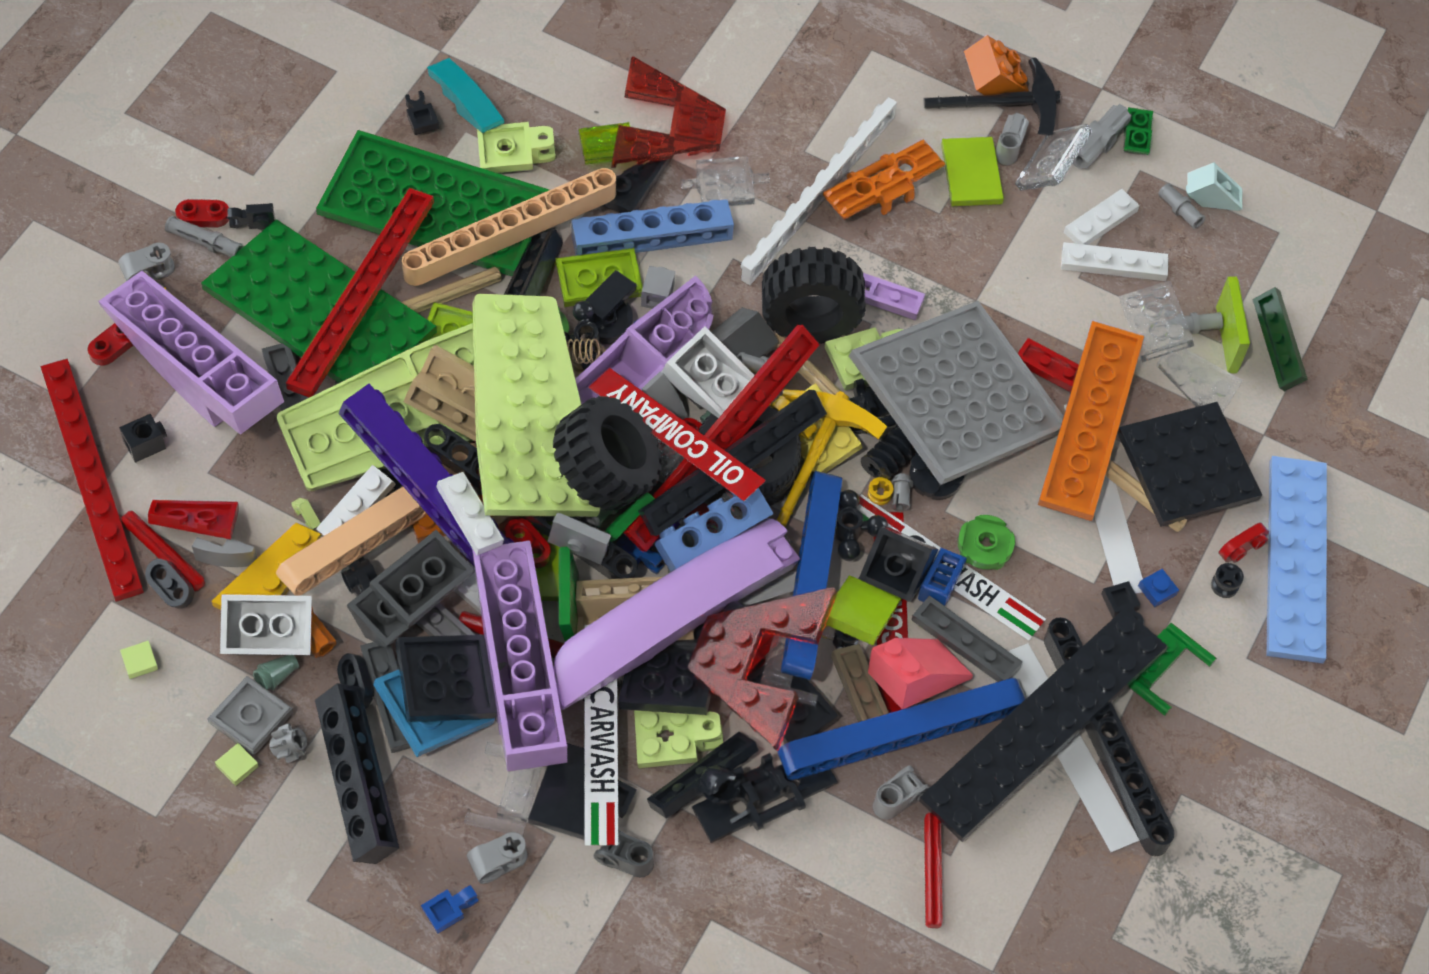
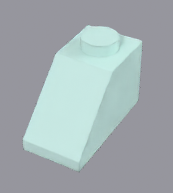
(1214, 188)

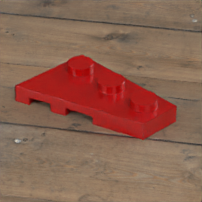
(200, 517)

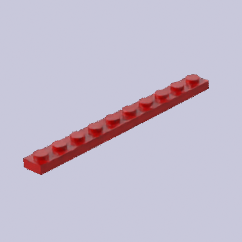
(359, 293)
(741, 413)
(92, 480)

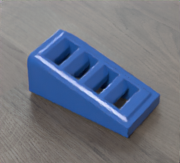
(936, 590)

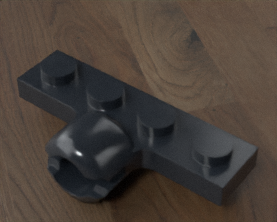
(706, 778)

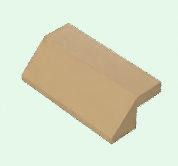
(445, 391)
(599, 597)

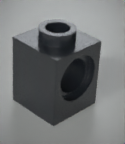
(143, 447)

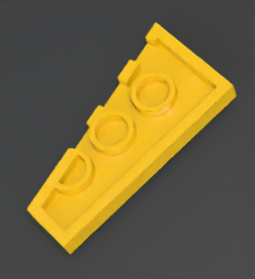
(261, 575)

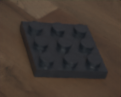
(445, 678)
(666, 683)

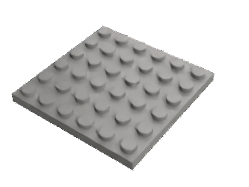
(958, 391)

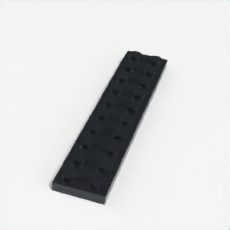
(1042, 724)

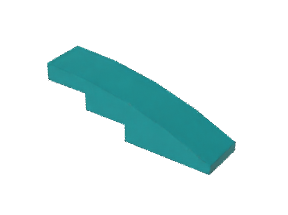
(466, 95)

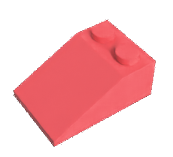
(915, 669)

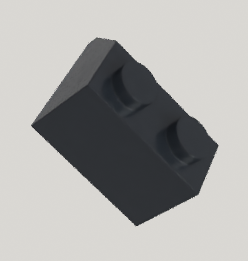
(897, 563)

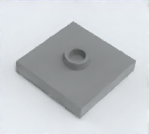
(579, 537)
(250, 715)

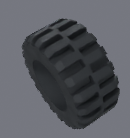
(809, 272)
(607, 453)

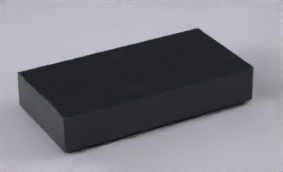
(611, 295)

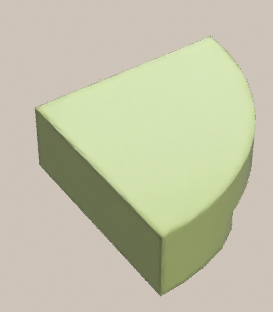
(304, 508)

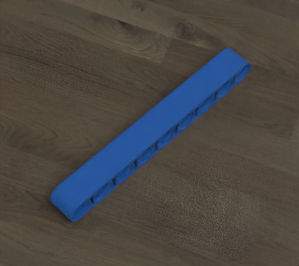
(814, 563)
(900, 729)

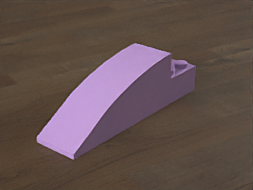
(192, 355)
(517, 634)

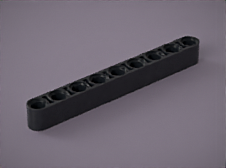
(454, 443)
(1117, 746)

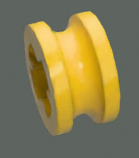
(884, 483)

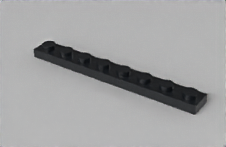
(749, 450)

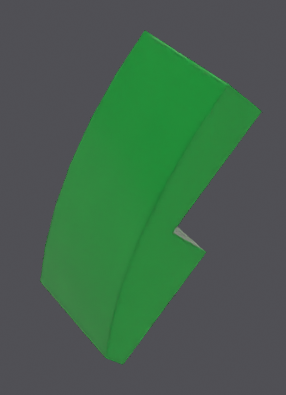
(1138, 131)

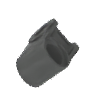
(621, 855)

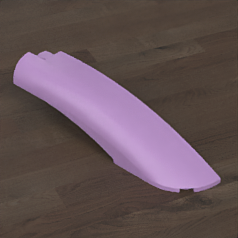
(670, 609)

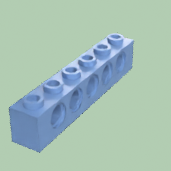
(698, 225)

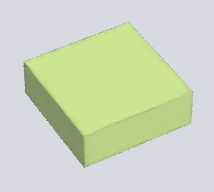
(139, 659)
(236, 764)

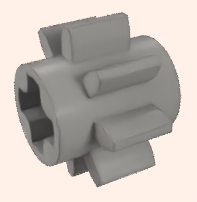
(288, 743)

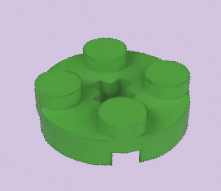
(981, 556)

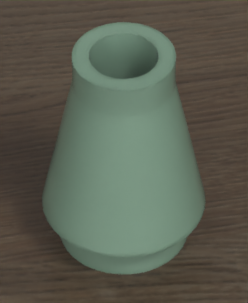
(275, 671)

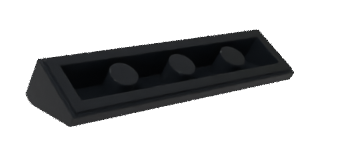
(535, 264)

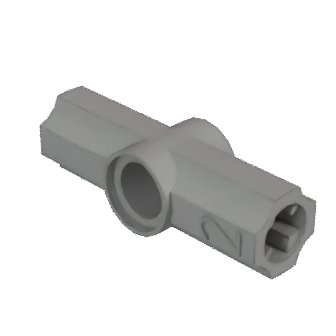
(1103, 135)

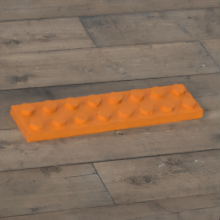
(1091, 421)

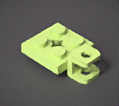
(523, 147)
(840, 349)
(690, 735)

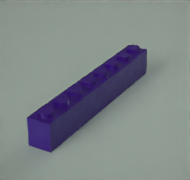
(405, 458)

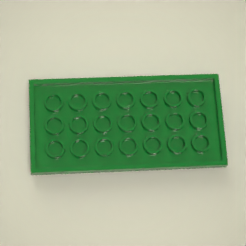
(380, 172)
(292, 287)

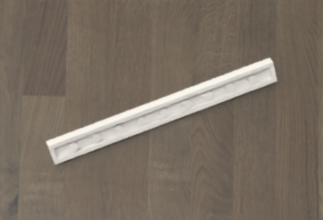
(813, 196)

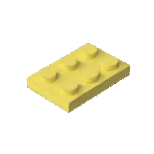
(839, 447)

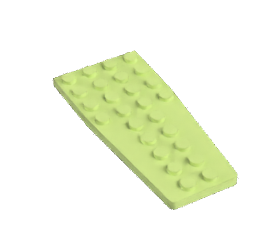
(520, 397)
(328, 448)

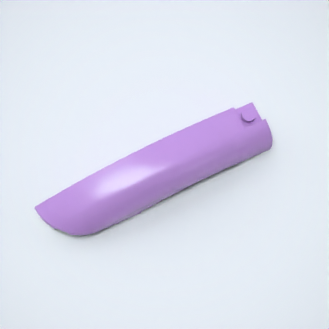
(653, 338)

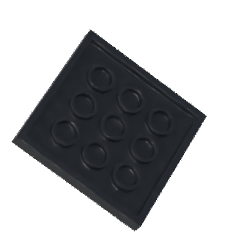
(1189, 463)

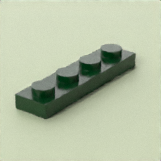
(1279, 339)

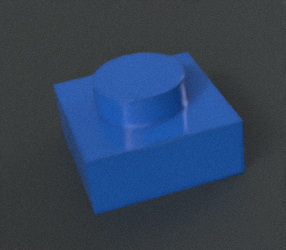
(1158, 588)

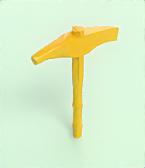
(839, 413)

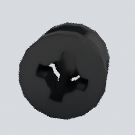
(1230, 573)

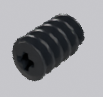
(888, 454)

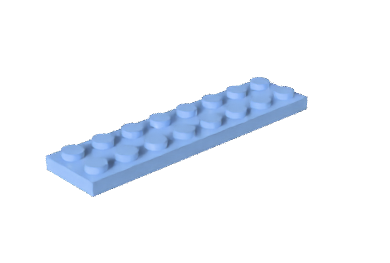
(1297, 560)

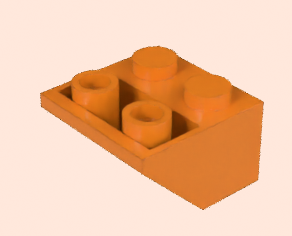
(995, 67)

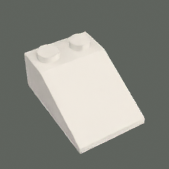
(708, 372)
(266, 624)

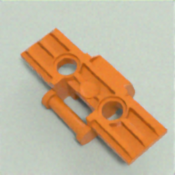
(861, 191)

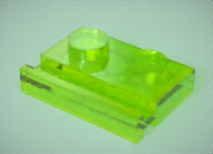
(598, 142)

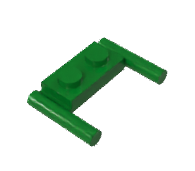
(1176, 643)

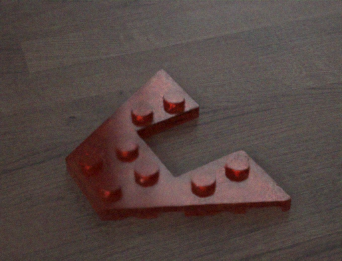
(694, 126)
(730, 645)

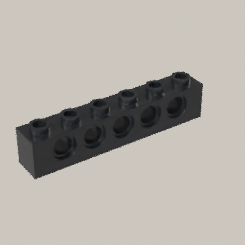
(356, 774)

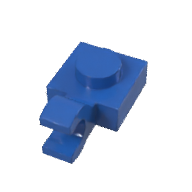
(650, 558)
(446, 909)

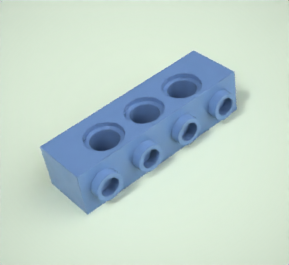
(676, 554)

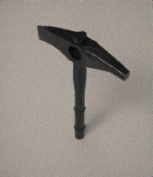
(1042, 98)

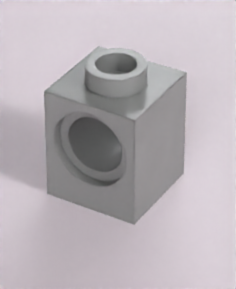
(657, 286)

